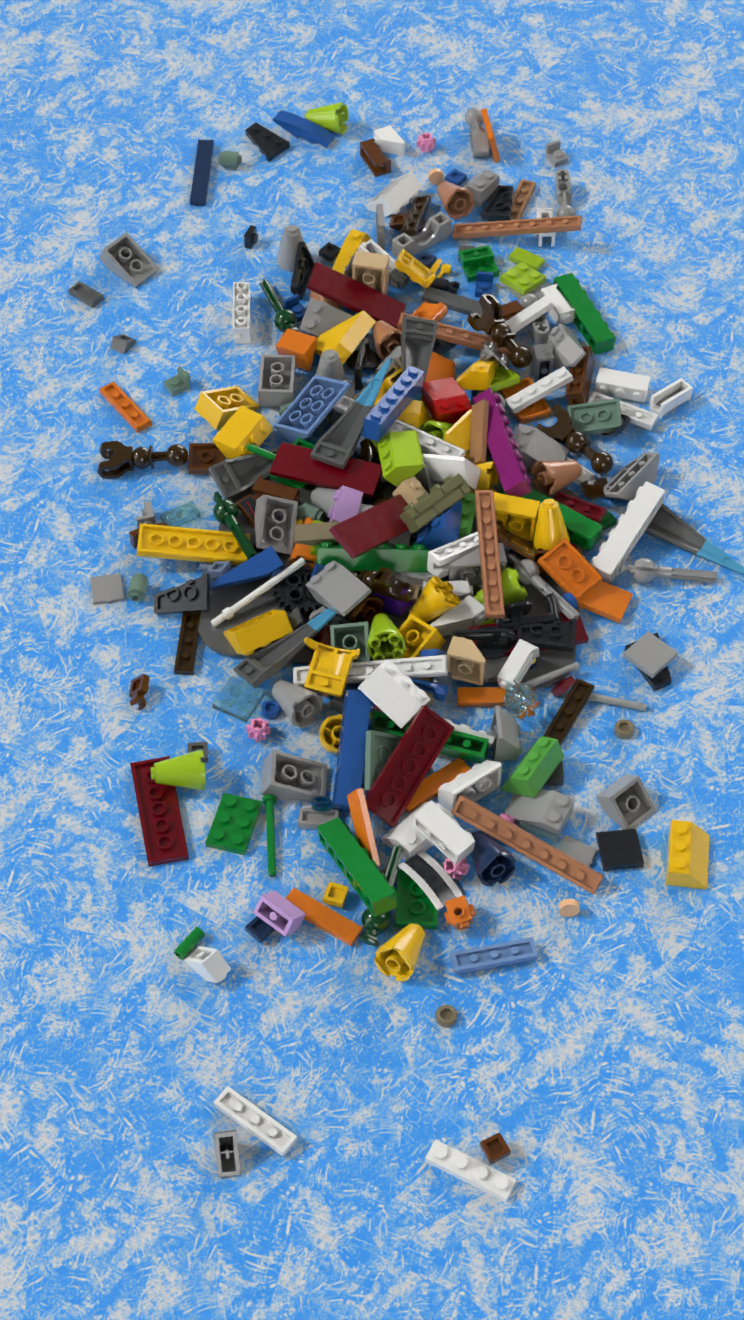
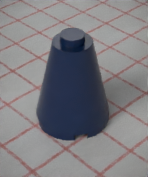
(491, 860)

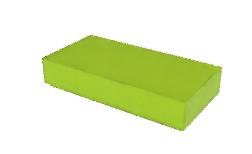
(520, 255)

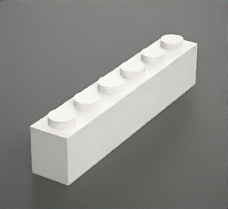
(628, 531)

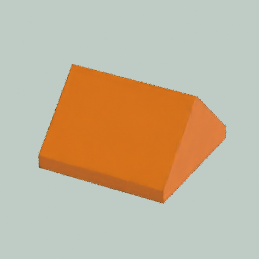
(298, 344)

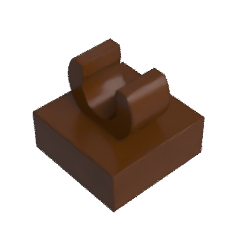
(495, 1148)

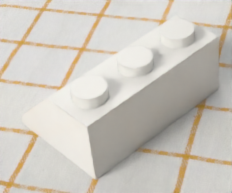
(396, 194)
(442, 466)
(394, 693)
(473, 784)
(408, 836)

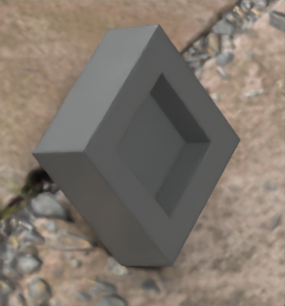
(199, 746)

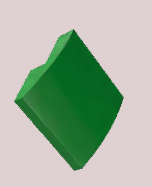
(477, 260)

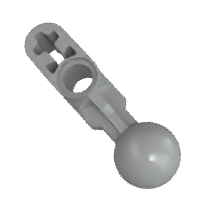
(478, 136)
(563, 193)
(539, 327)

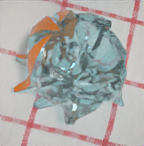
(520, 700)

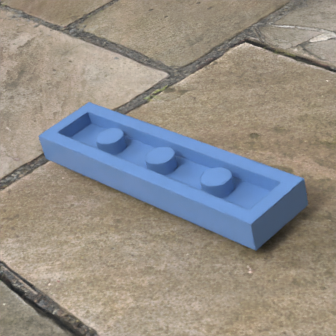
(493, 955)

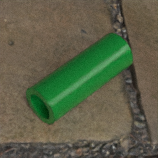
(189, 943)

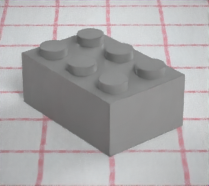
(276, 379)

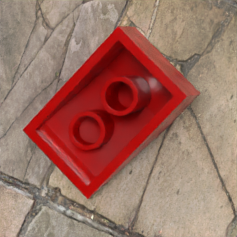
(445, 400)

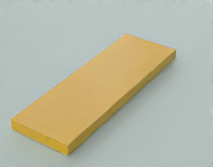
(189, 544)

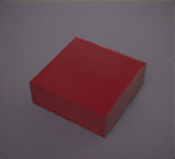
(563, 686)

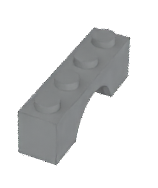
(436, 229)

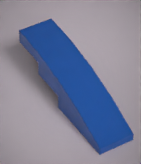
(307, 129)

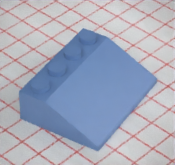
(310, 407)

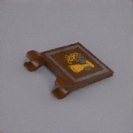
(515, 542)

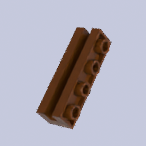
(579, 388)

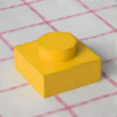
(335, 894)

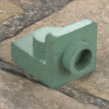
(178, 383)

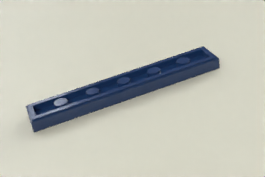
(202, 173)

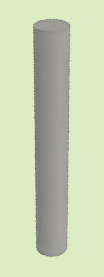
(552, 675)
(617, 702)

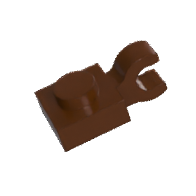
(138, 688)

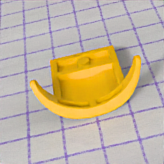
(416, 270)
(329, 668)

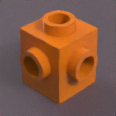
(457, 906)

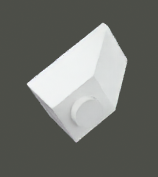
(389, 141)
(208, 964)

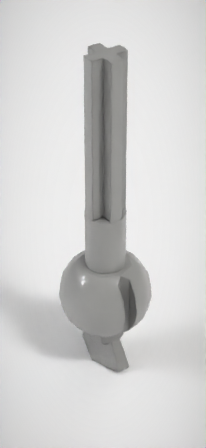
(645, 570)
(529, 574)

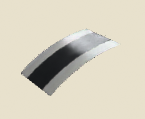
(431, 879)

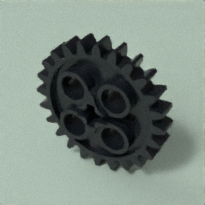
(290, 592)

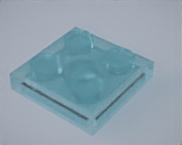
(238, 699)

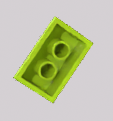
(400, 456)

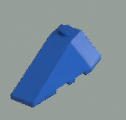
(256, 568)

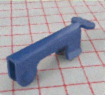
(438, 690)

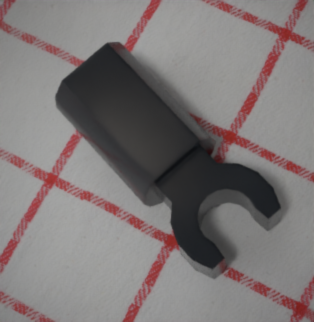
(445, 285)

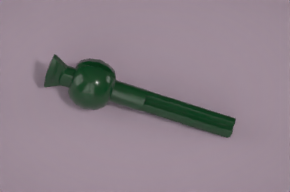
(284, 318)
(226, 512)
(379, 924)

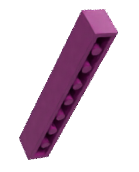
(503, 447)

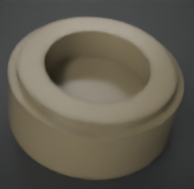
(624, 729)
(446, 1016)

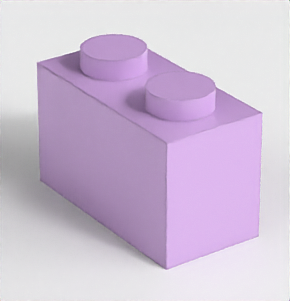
(345, 505)
(279, 913)

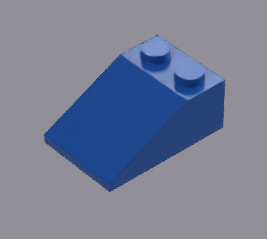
(442, 529)

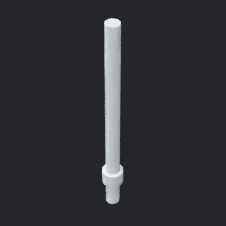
(228, 612)

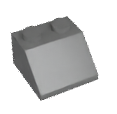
(482, 186)
(505, 733)
(626, 801)

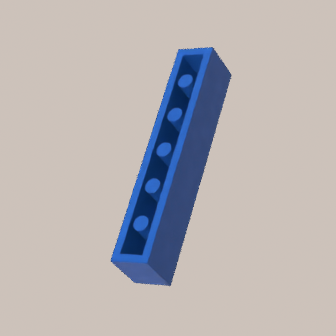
(393, 403)
(351, 747)

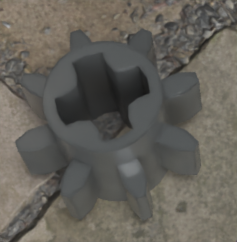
(398, 278)

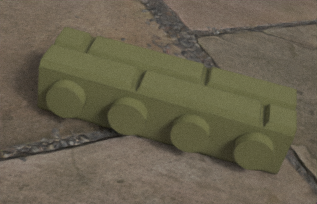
(435, 503)

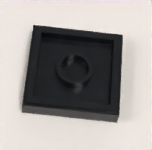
(619, 849)

